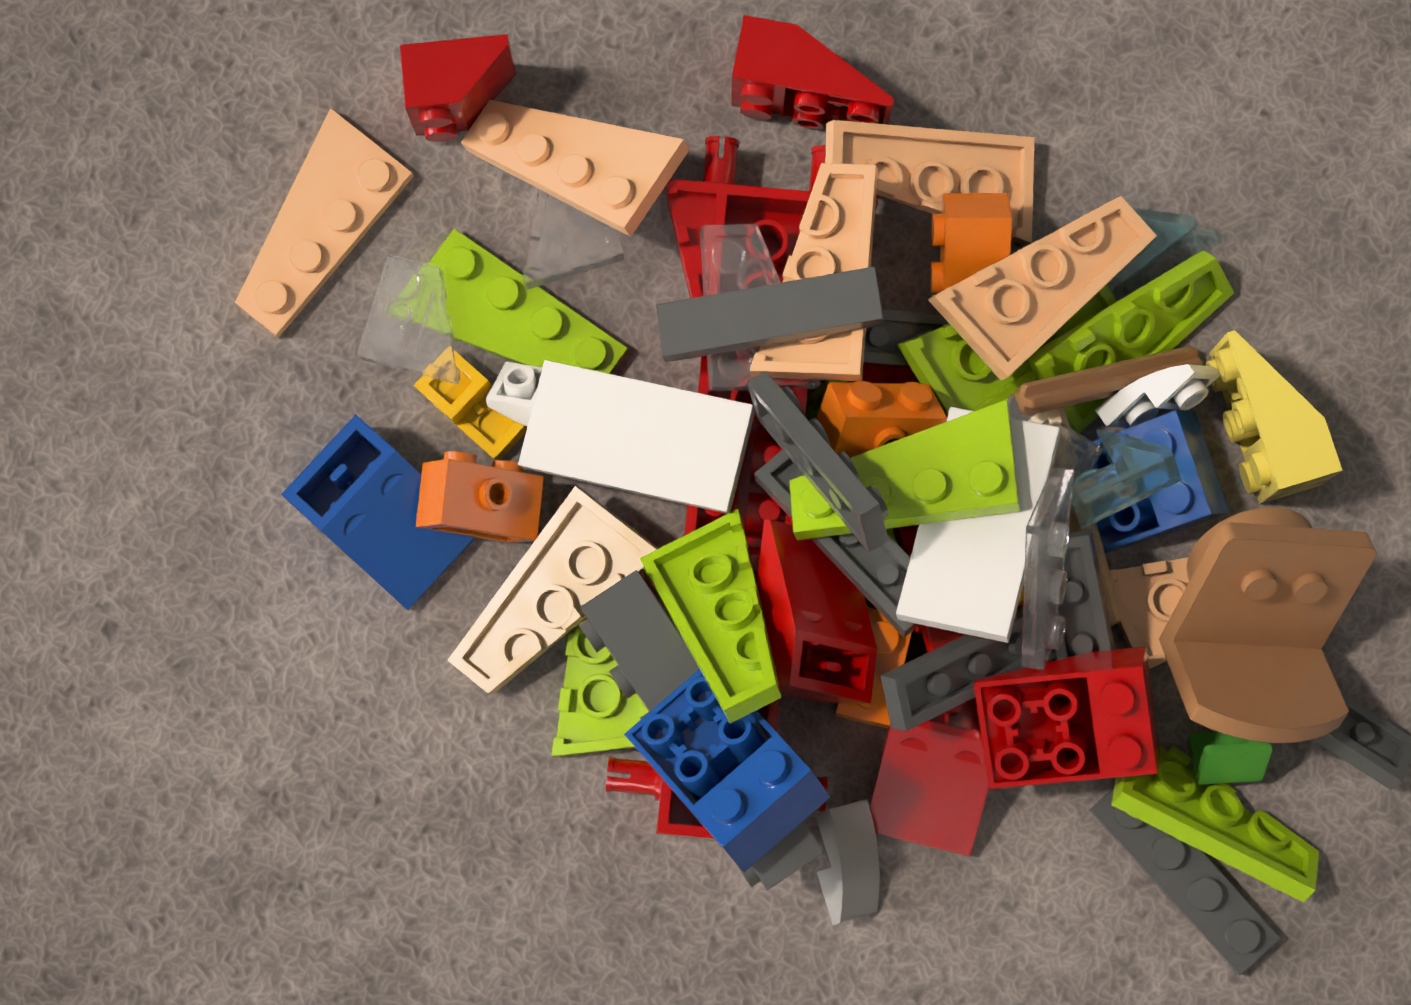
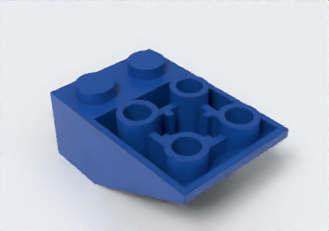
(368, 507)
(1175, 507)
(730, 776)

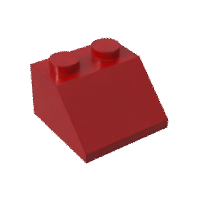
(453, 82)

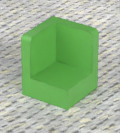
(1227, 758)

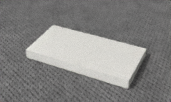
(637, 436)
(972, 569)

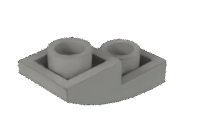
(852, 849)

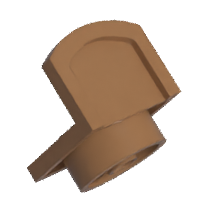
(1257, 622)

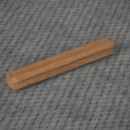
(1096, 382)

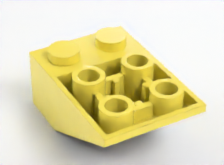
(1277, 428)

